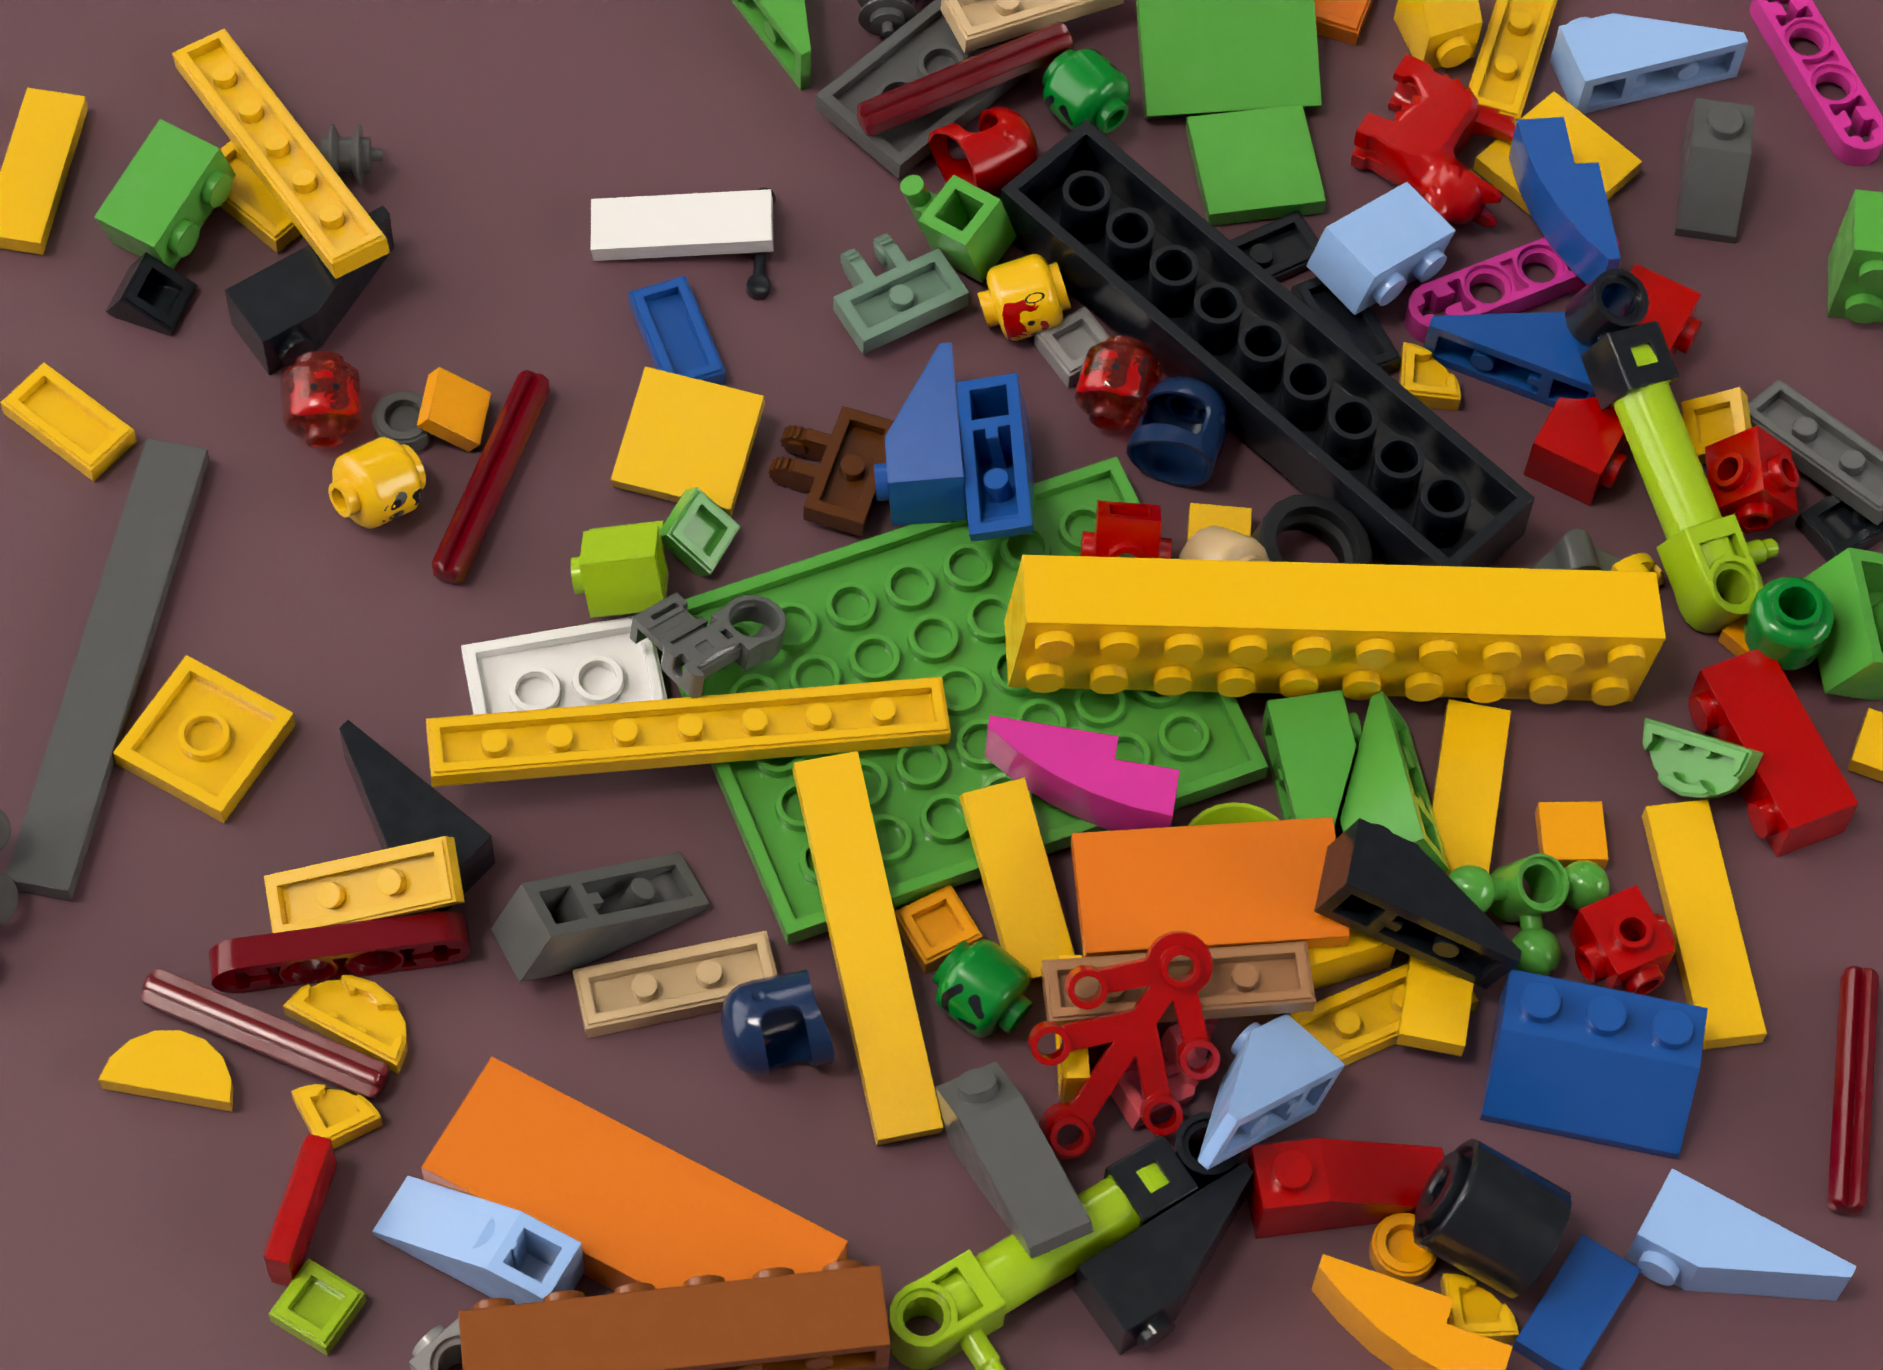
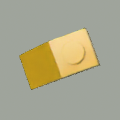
(1440, 30)

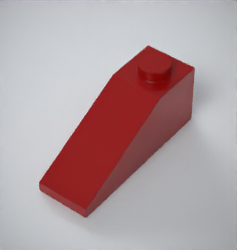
(1334, 1183)

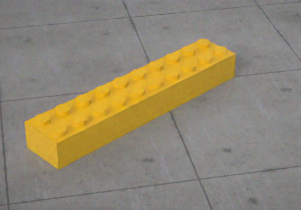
(1331, 629)

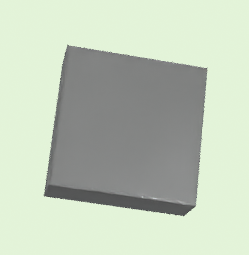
(1069, 343)

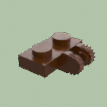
(844, 482)

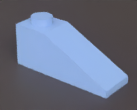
(1637, 58)
(1270, 1085)
(1722, 1247)

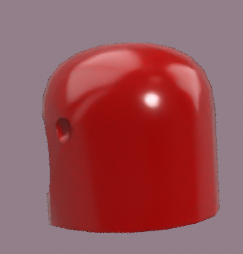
(993, 154)

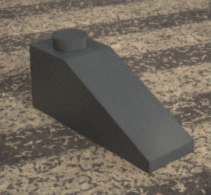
(593, 913)
(1011, 1159)

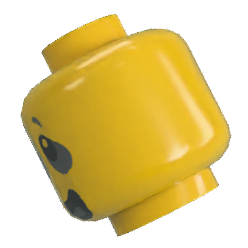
(377, 482)

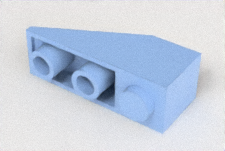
(481, 1242)

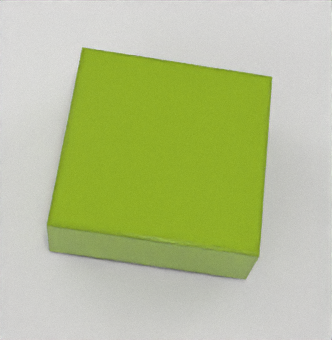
(317, 1307)

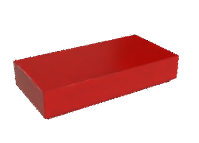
(300, 1209)

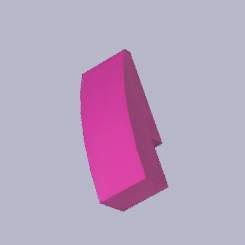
(1081, 775)

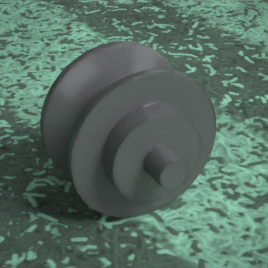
(885, 16)
(349, 153)

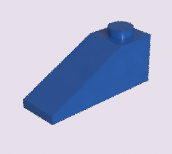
(1514, 352)
(924, 450)
(996, 457)

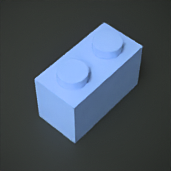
(1381, 249)

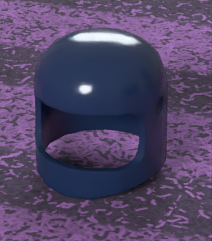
(1181, 434)
(777, 1010)

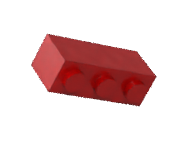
(1797, 784)

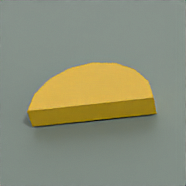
(354, 1015)
(170, 1068)

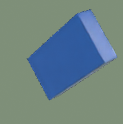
(676, 331)
(1576, 1307)

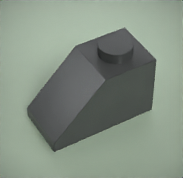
(1714, 169)

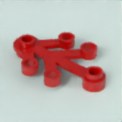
(1131, 1036)

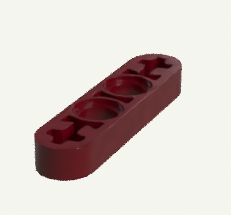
(339, 950)

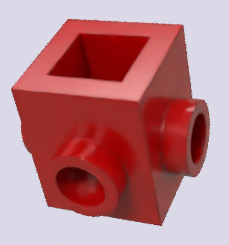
(1753, 478)
(1126, 529)
(1622, 943)

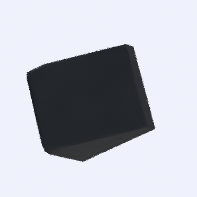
(151, 295)

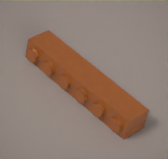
(707, 1324)

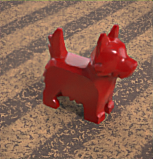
(1426, 136)

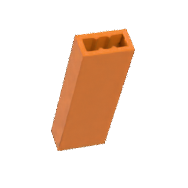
(616, 1191)

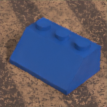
(1593, 1063)

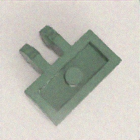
(898, 300)

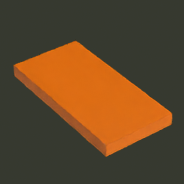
(1210, 880)

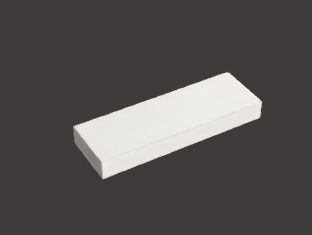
(682, 225)

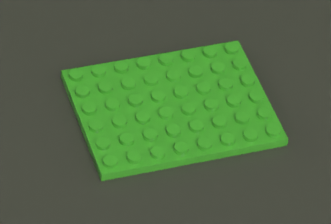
(929, 608)

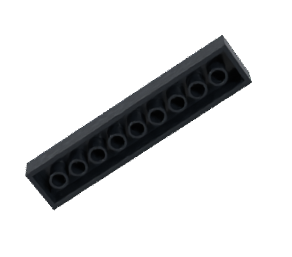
(1284, 372)

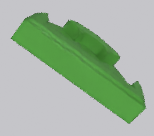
(1696, 762)

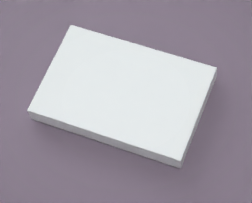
(563, 669)

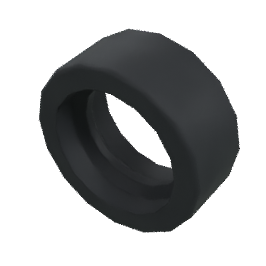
(1318, 517)

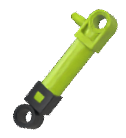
(1633, 374)
(977, 1291)

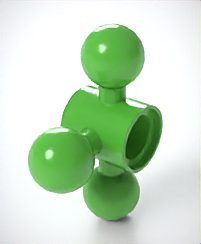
(1550, 887)

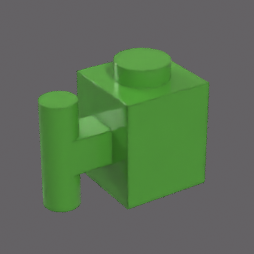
(961, 222)

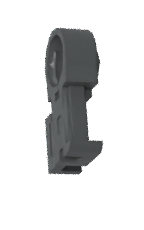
(710, 647)

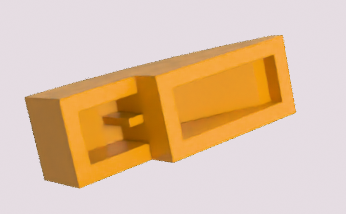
(1402, 1321)

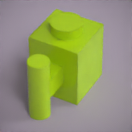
(621, 569)

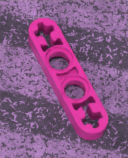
(1826, 66)
(1500, 271)

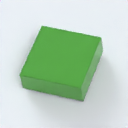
(698, 532)

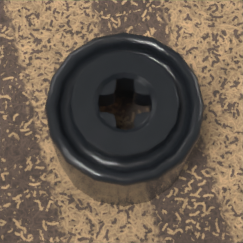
(1491, 1217)

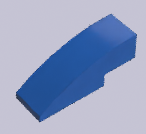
(1564, 197)

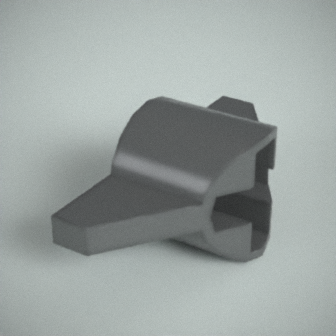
(1577, 552)

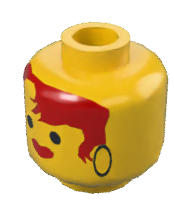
(1024, 297)

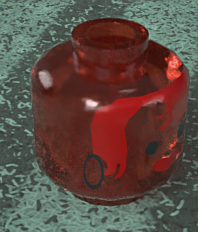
(1117, 383)
(321, 399)

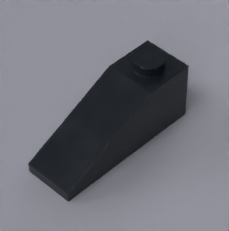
(297, 302)
(409, 809)
(1410, 903)
(1148, 1275)

